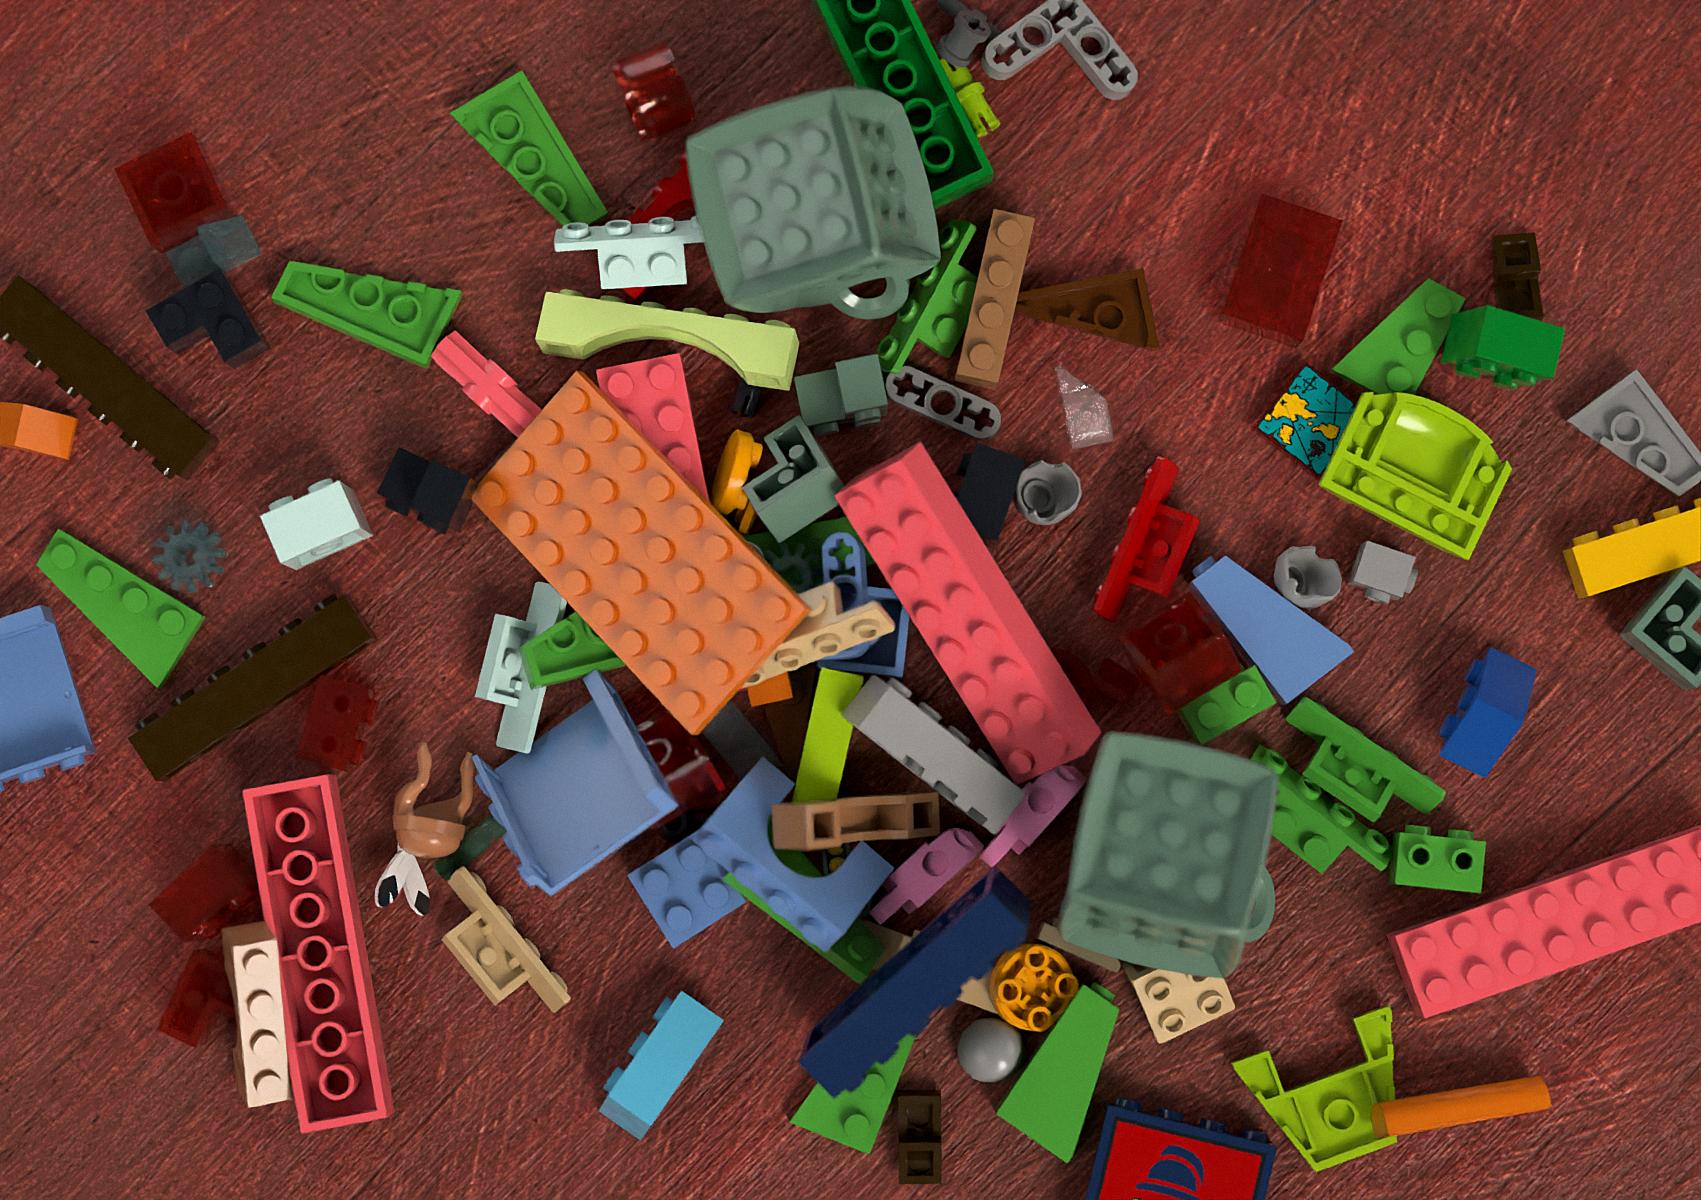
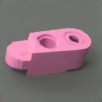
(1037, 809)
(926, 872)

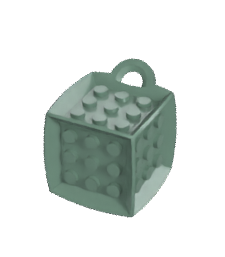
(814, 202)
(1171, 856)

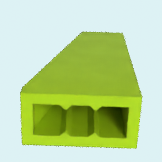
(827, 737)

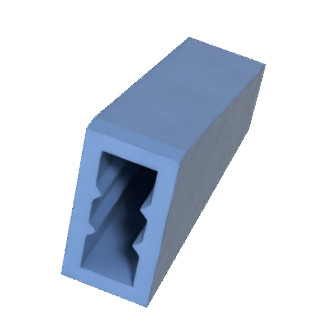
(1267, 628)

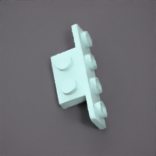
(634, 252)
(503, 672)

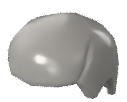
(1047, 492)
(1306, 578)
(991, 1050)

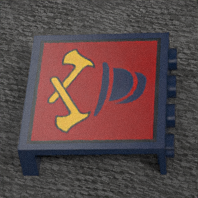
(1174, 1159)

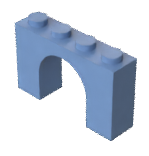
(814, 906)

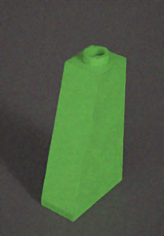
(1061, 1074)

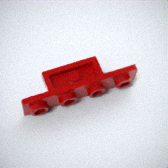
(1151, 546)

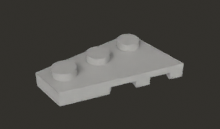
(1642, 433)

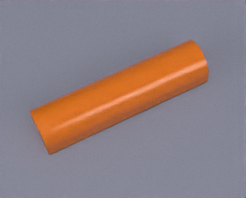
(1459, 1106)

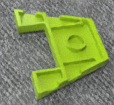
(1332, 1114)

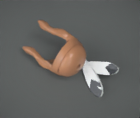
(425, 833)

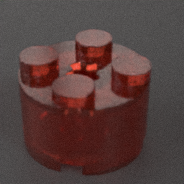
(653, 92)

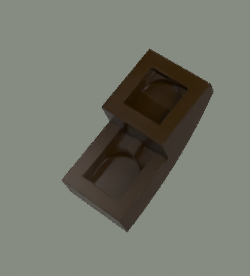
(1516, 274)
(919, 1137)

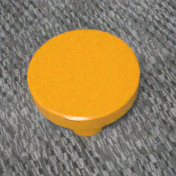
(736, 460)
(1032, 986)

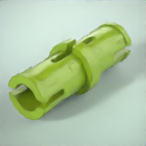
(971, 99)

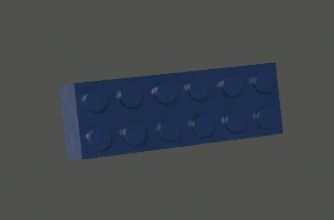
(916, 982)

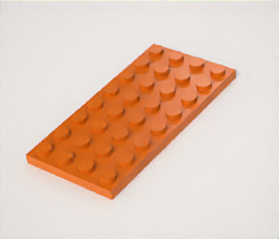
(639, 553)

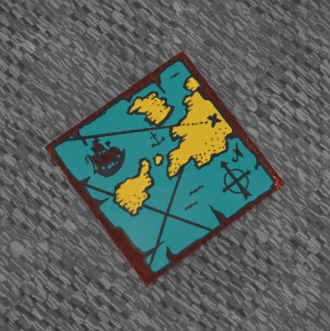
(1307, 419)

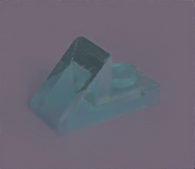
(219, 245)

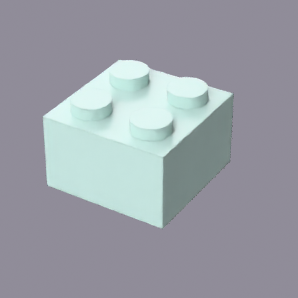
(315, 524)

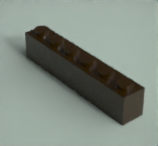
(104, 380)
(251, 688)

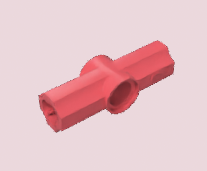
(485, 383)

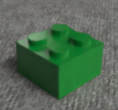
(1502, 347)

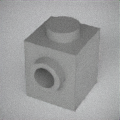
(1382, 572)

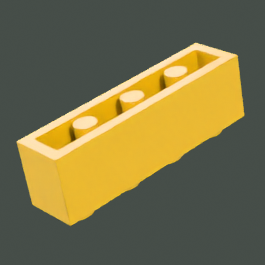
(1635, 551)

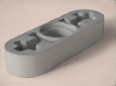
(976, 406)

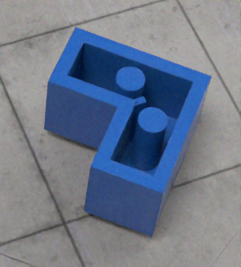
(1488, 711)

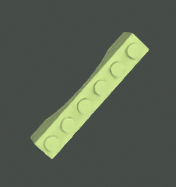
(583, 326)

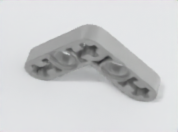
(1068, 33)

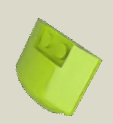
(1418, 469)

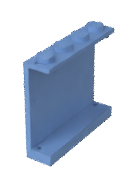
(38, 700)
(577, 791)

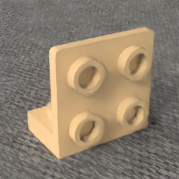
(1177, 1000)

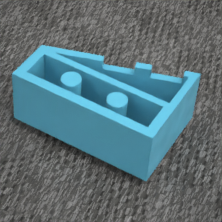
(658, 1063)

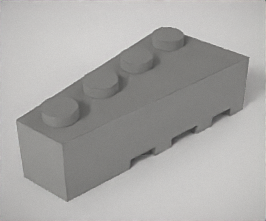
(934, 753)

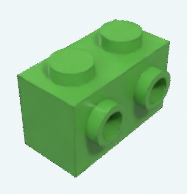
(1226, 705)
(1437, 861)

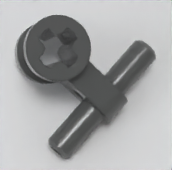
(968, 31)

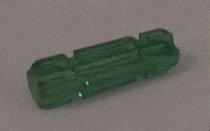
(470, 847)

